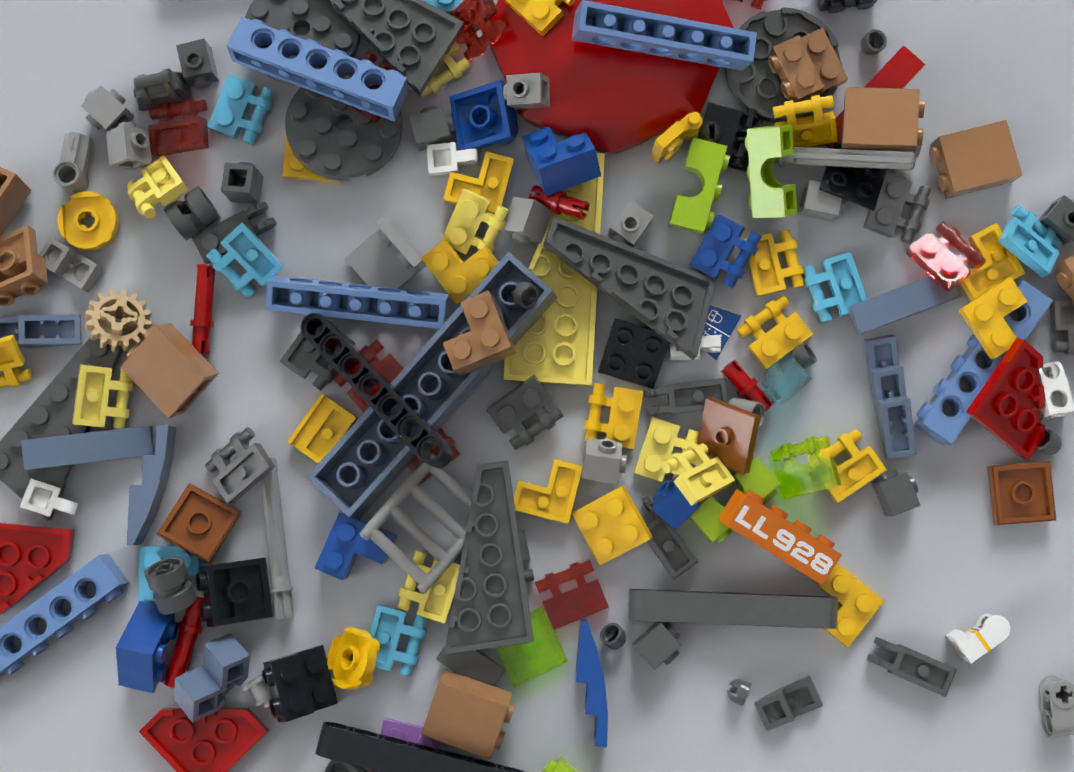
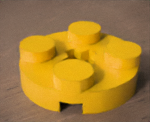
(75, 210)
(360, 671)

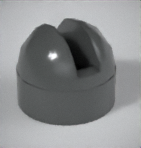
(876, 44)
(703, 132)
(531, 297)
(804, 355)
(1050, 444)
(613, 636)
(741, 692)

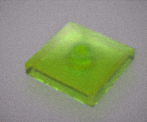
(534, 658)

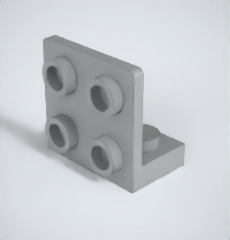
(385, 258)

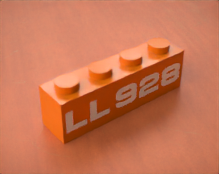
(780, 537)

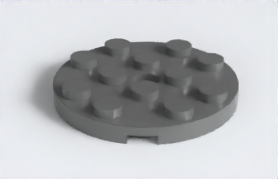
(325, 23)
(757, 84)
(337, 152)

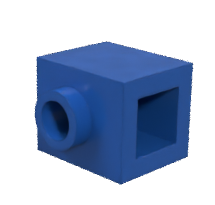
(672, 505)

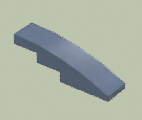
(899, 304)
(42, 330)
(889, 397)
(87, 447)
(146, 498)

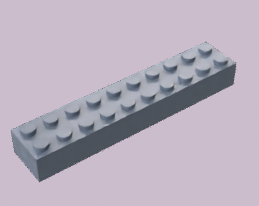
(370, 451)

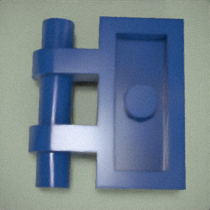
(718, 246)

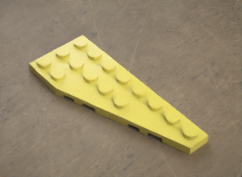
(562, 339)

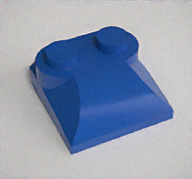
(483, 117)

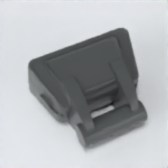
(160, 89)

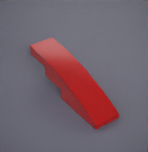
(894, 74)

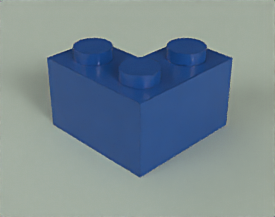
(561, 163)
(345, 544)
(144, 648)

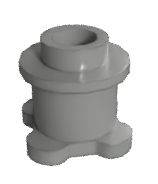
(259, 691)

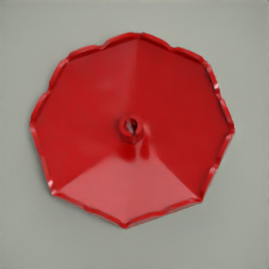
(606, 90)

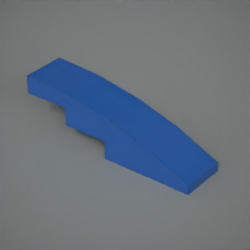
(590, 672)

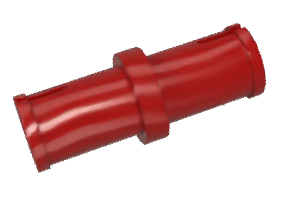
(561, 203)
(745, 385)

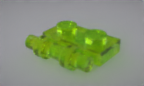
(807, 477)

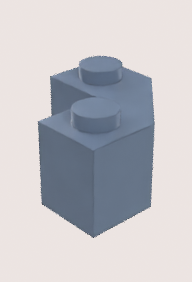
(205, 688)

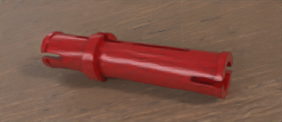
(203, 306)
(184, 647)

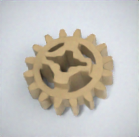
(132, 322)

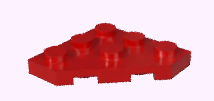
(1013, 400)
(29, 558)
(206, 744)

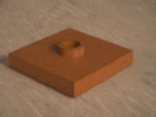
(729, 434)
(1021, 493)
(199, 523)

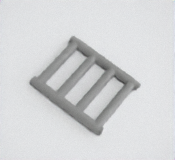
(392, 509)

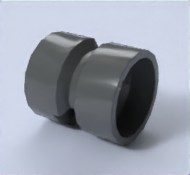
(192, 213)
(169, 585)

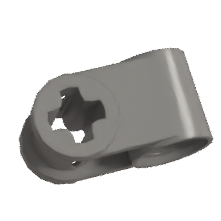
(1057, 706)

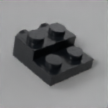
(234, 592)
(299, 684)

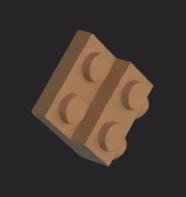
(806, 66)
(20, 265)

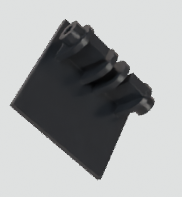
(734, 131)
(853, 184)
(633, 354)

